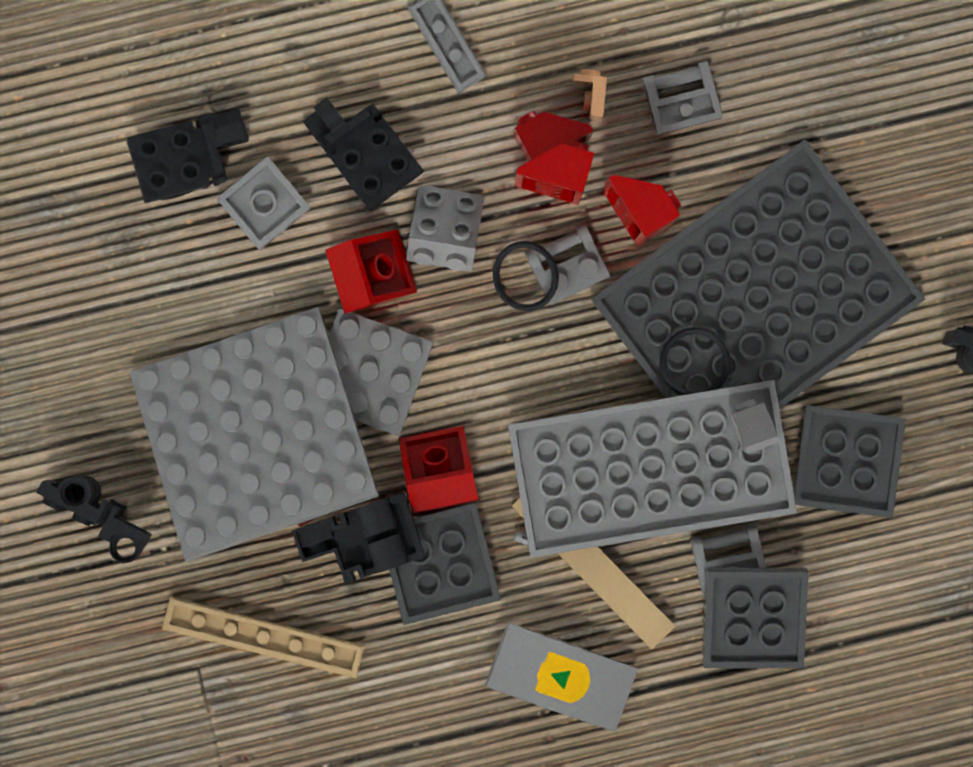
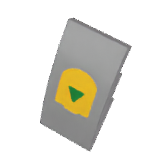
(561, 677)

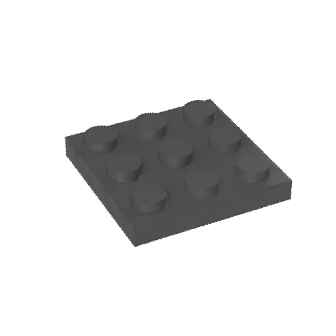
(849, 461)
(454, 570)
(755, 617)

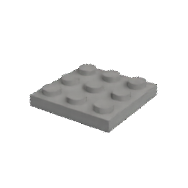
(378, 369)

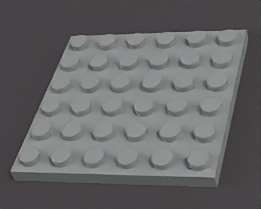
(253, 434)

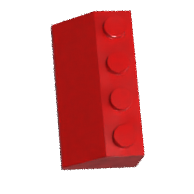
(557, 172)
(641, 206)

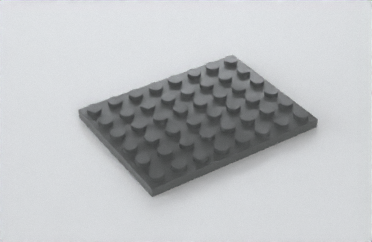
(774, 272)

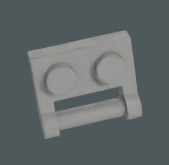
(686, 108)
(574, 273)
(745, 560)

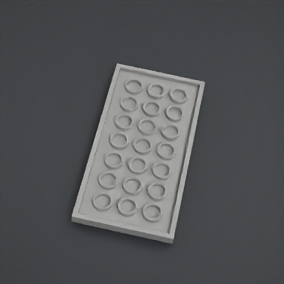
(647, 471)

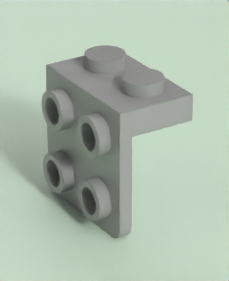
(445, 228)

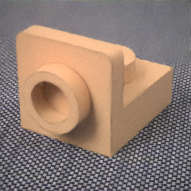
(594, 99)

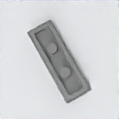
(447, 43)

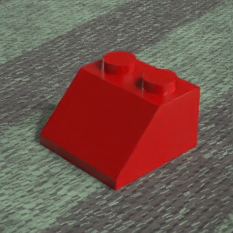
(545, 131)
(371, 270)
(437, 469)

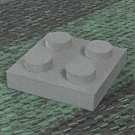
(263, 203)

